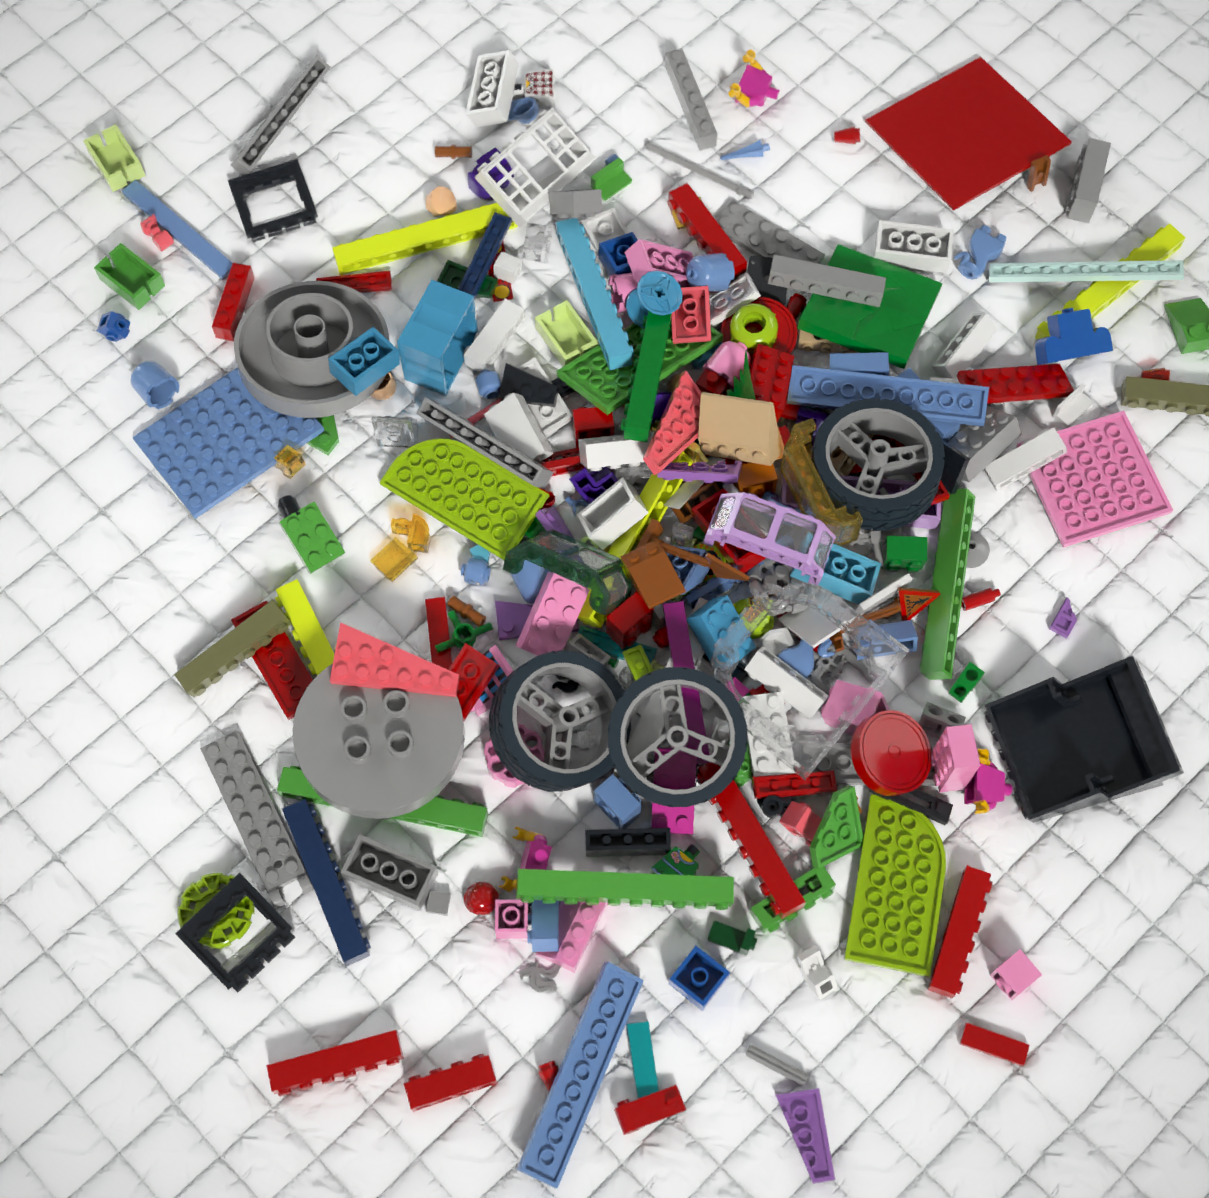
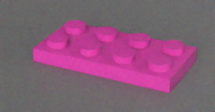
(675, 774)

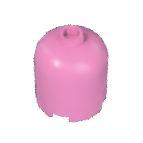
(621, 287)
(728, 361)

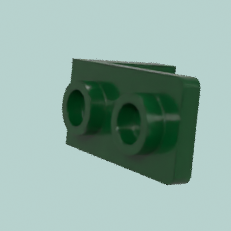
(732, 938)

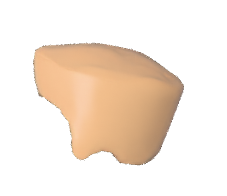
(441, 201)
(386, 388)

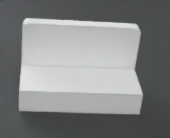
(1072, 407)

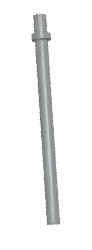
(741, 190)

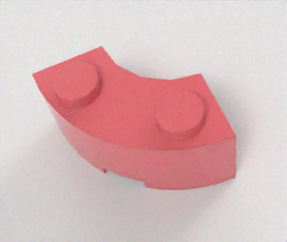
(801, 821)

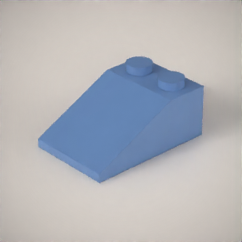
(689, 572)

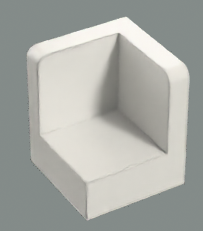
(507, 267)
(777, 640)

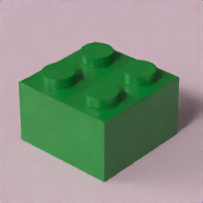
(904, 553)

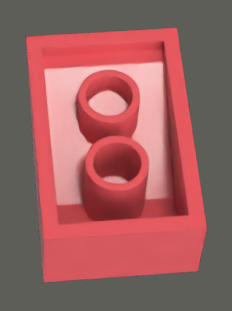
(693, 317)

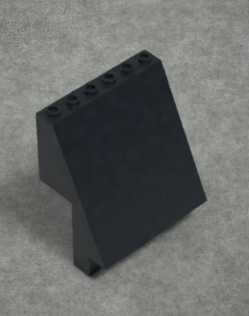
(1082, 740)

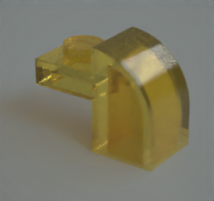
(289, 462)
(416, 530)

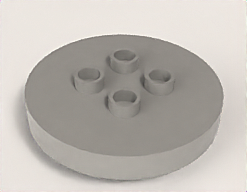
(287, 345)
(376, 747)

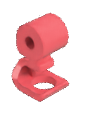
(161, 239)

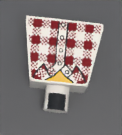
(538, 86)

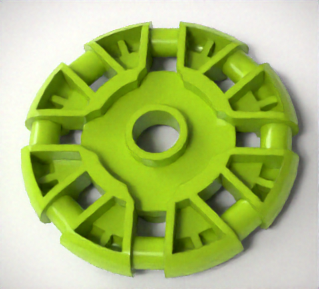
(238, 925)

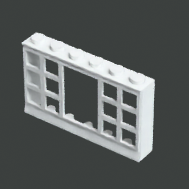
(585, 158)

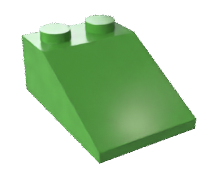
(1189, 324)

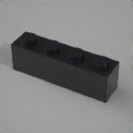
(627, 842)

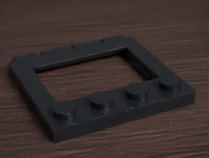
(267, 179)
(216, 910)

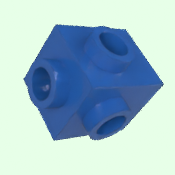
(114, 326)

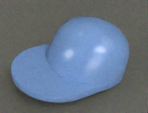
(523, 110)

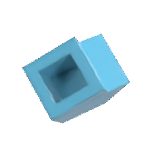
(480, 553)

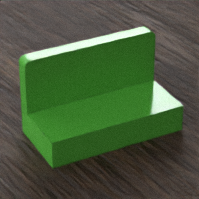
(611, 179)

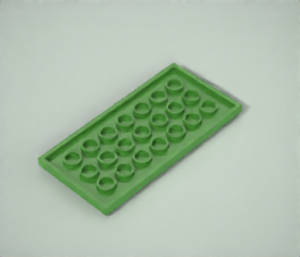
(609, 388)

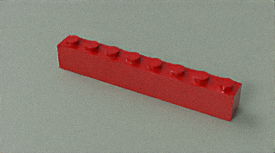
(754, 846)

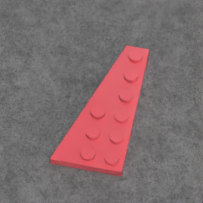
(677, 425)
(375, 664)

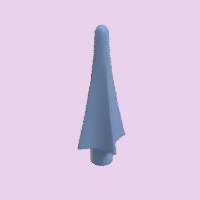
(753, 150)

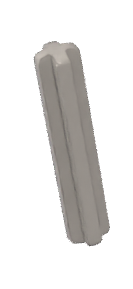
(776, 1065)

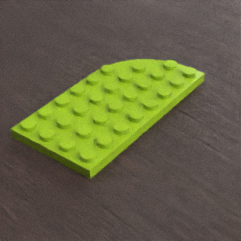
(466, 492)
(897, 890)

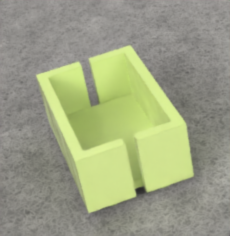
(116, 159)
(566, 335)

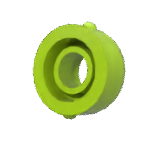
(754, 313)

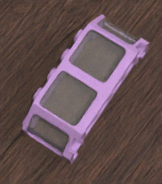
(772, 532)

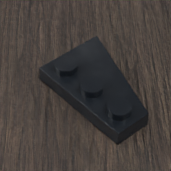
(529, 386)

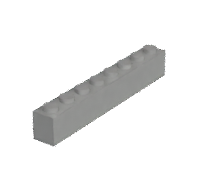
(280, 116)
(485, 443)

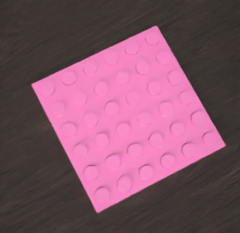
(1099, 482)

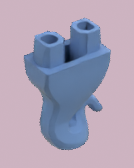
(982, 250)
(802, 656)

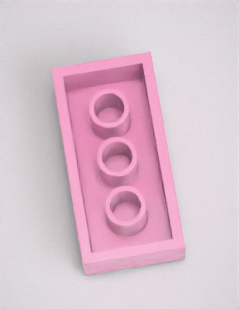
(650, 256)
(552, 615)
(955, 758)

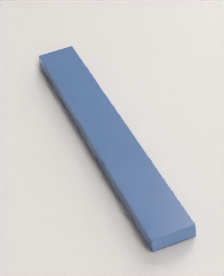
(178, 229)

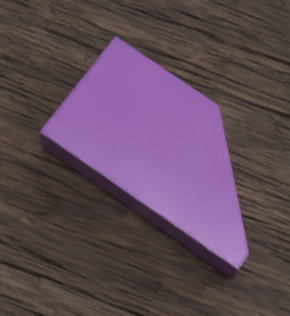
(1064, 620)

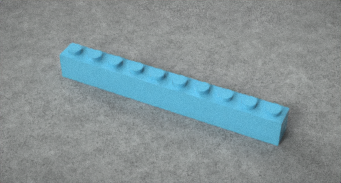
(594, 294)

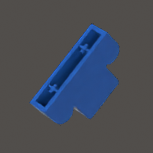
(1072, 337)

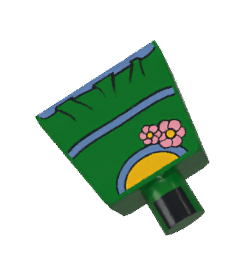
(678, 862)

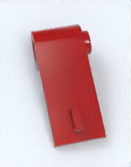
(648, 1109)

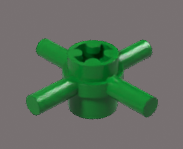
(465, 629)

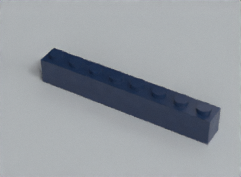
(326, 883)

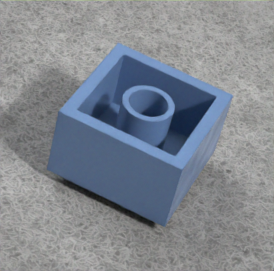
(617, 802)

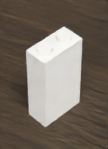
(517, 427)

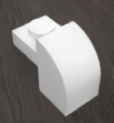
(816, 973)

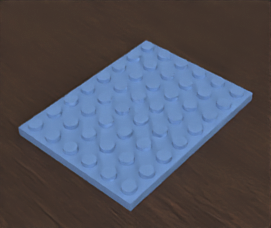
(220, 442)

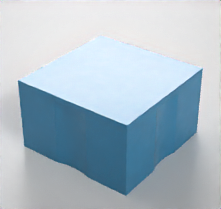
(437, 336)

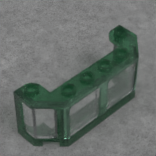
(575, 562)

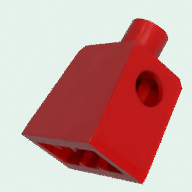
(712, 383)

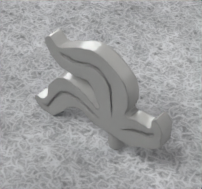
(535, 980)

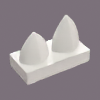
(719, 732)

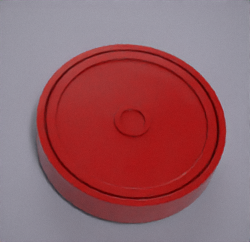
(787, 326)
(891, 753)

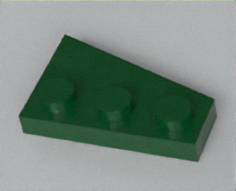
(453, 274)

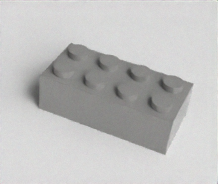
(1088, 180)
(986, 442)
(389, 872)

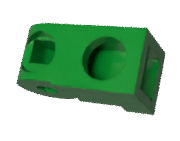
(966, 682)

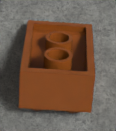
(652, 574)

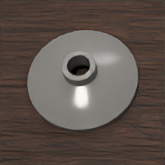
(980, 553)

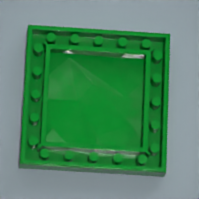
(868, 328)

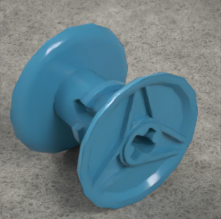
(654, 293)

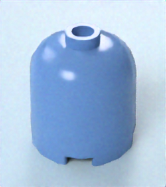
(710, 271)
(154, 384)
(530, 581)

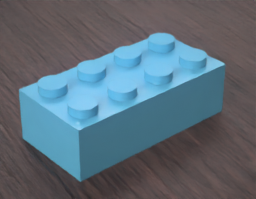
(846, 574)

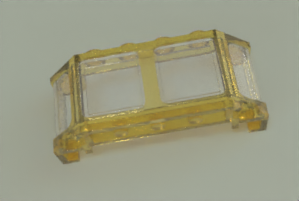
(809, 489)

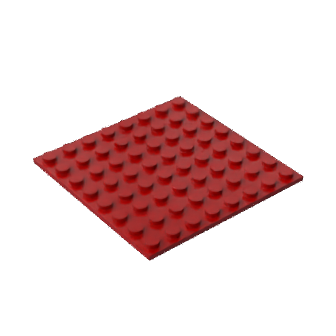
(967, 132)

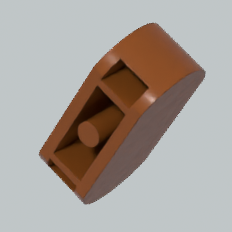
(685, 512)

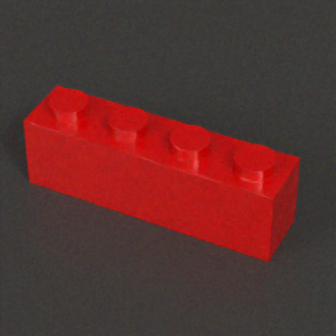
(233, 301)
(450, 1083)

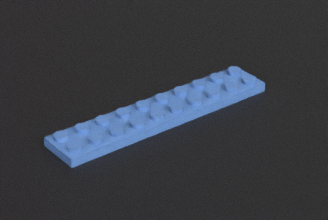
(931, 398)
(580, 1075)

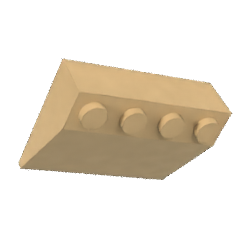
(738, 429)

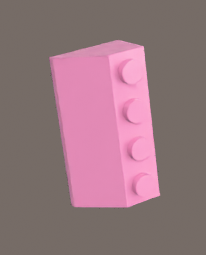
(576, 929)

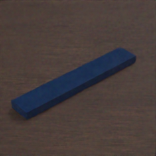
(485, 254)

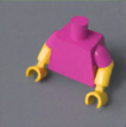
(754, 84)
(986, 786)
(534, 856)

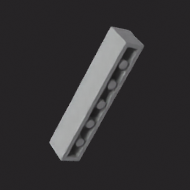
(691, 99)
(827, 280)

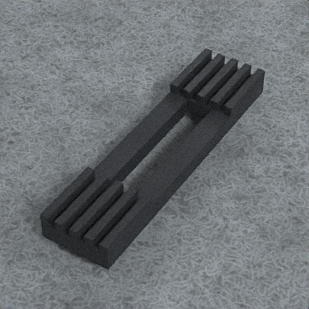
(938, 810)

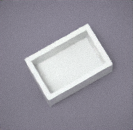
(612, 513)

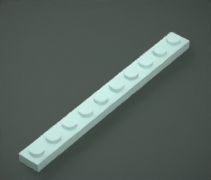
(1086, 271)

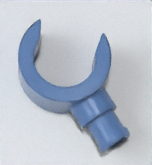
(575, 503)

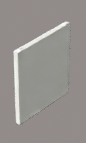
(810, 626)

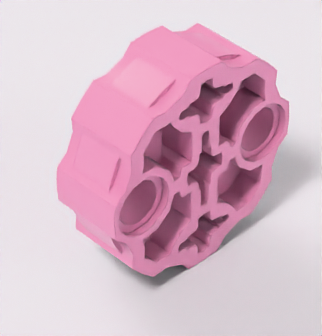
(504, 775)

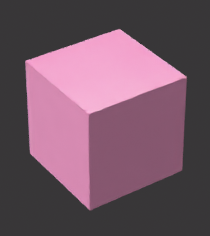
(511, 919)
(1015, 974)

